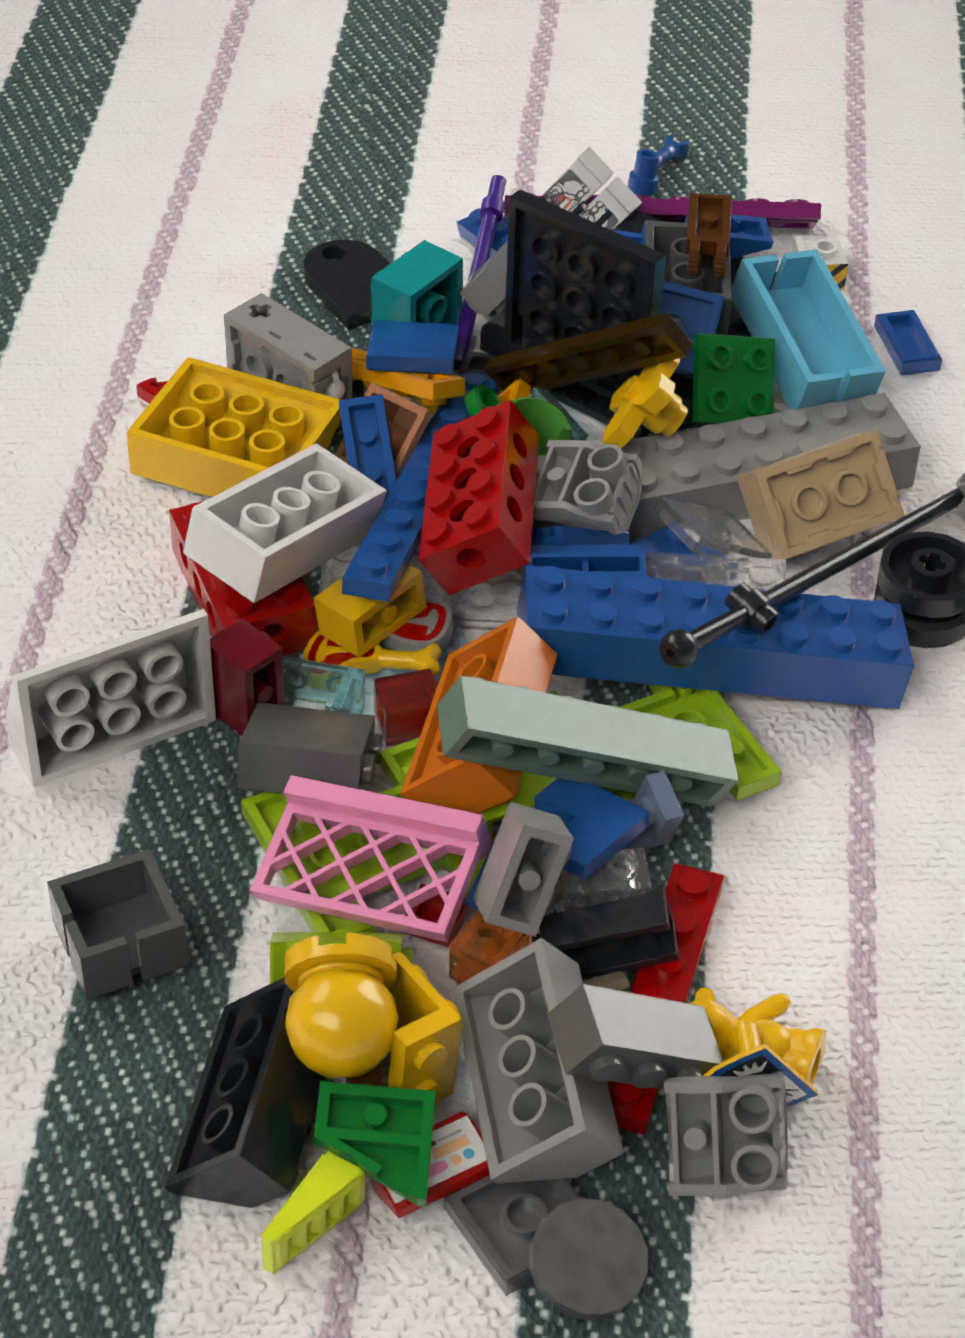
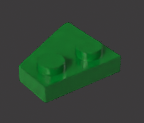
(380, 1132)

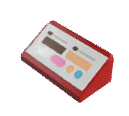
(455, 1162)

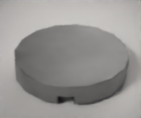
(588, 1259)

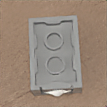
(286, 348)

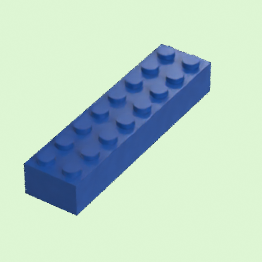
(815, 652)

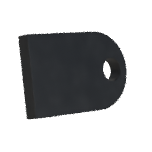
(345, 282)

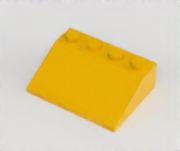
(225, 426)

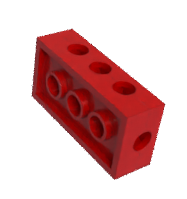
(480, 498)
(284, 614)

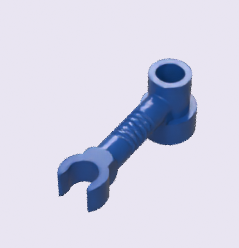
(644, 177)

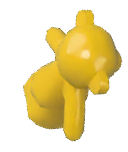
(796, 1046)

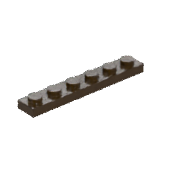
(593, 354)

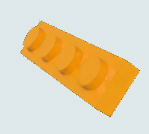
(432, 388)

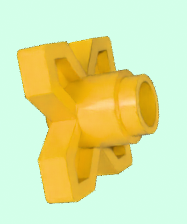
(647, 402)

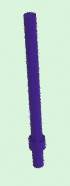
(491, 213)

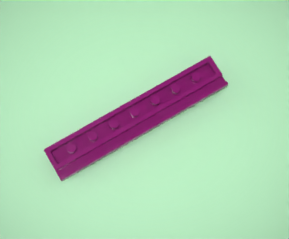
(787, 214)

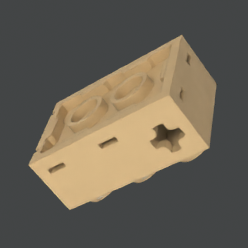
(821, 495)

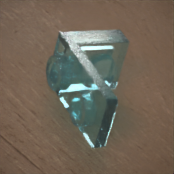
(326, 684)

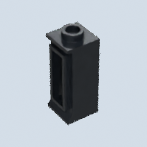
(615, 934)

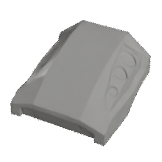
(588, 486)
(726, 1134)

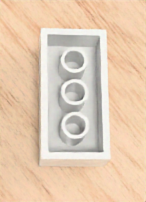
(283, 522)

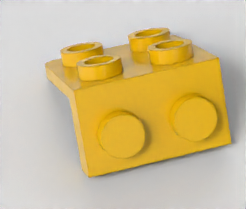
(426, 1033)

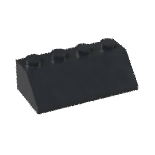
(247, 1108)

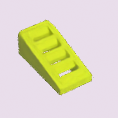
(317, 1205)

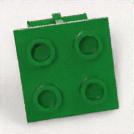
(732, 377)

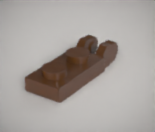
(708, 231)

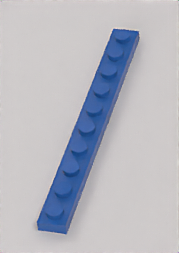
(398, 526)

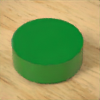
(480, 398)

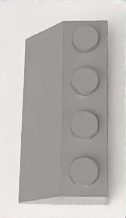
(528, 1110)

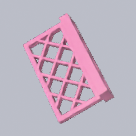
(393, 822)

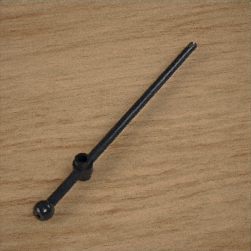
(757, 608)

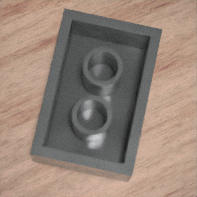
(671, 240)

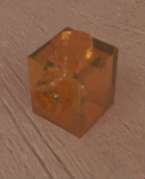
(480, 947)

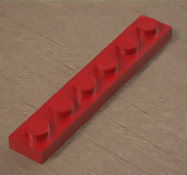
(693, 901)

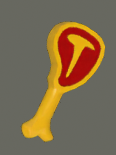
(326, 651)

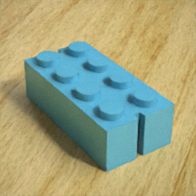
(816, 335)

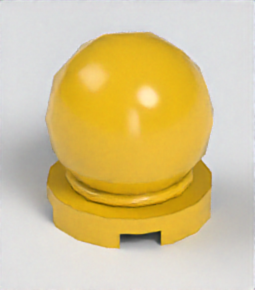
(340, 1004)

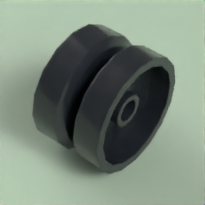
(928, 581)

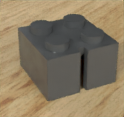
(118, 923)

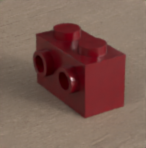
(245, 672)

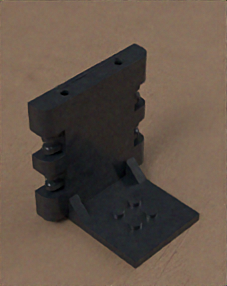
(578, 279)

